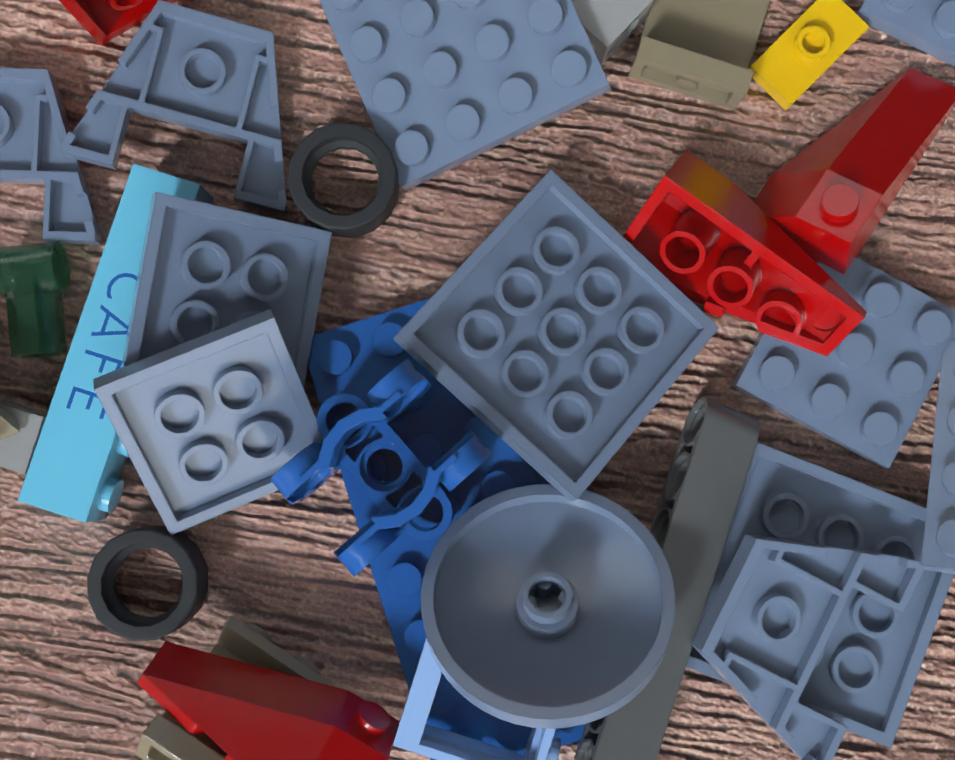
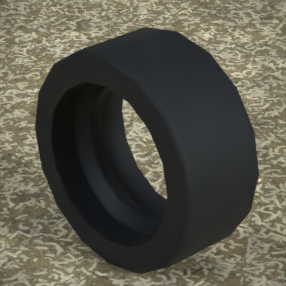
(329, 139)
(105, 597)

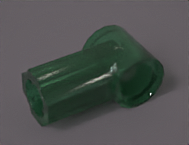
(33, 288)

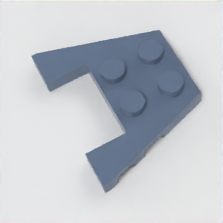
(200, 77)
(30, 140)
(777, 618)

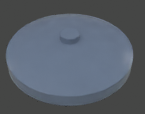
(548, 606)

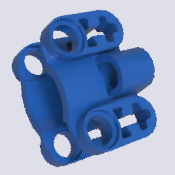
(320, 461)

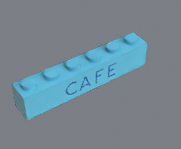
(78, 449)

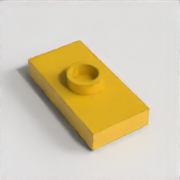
(807, 50)

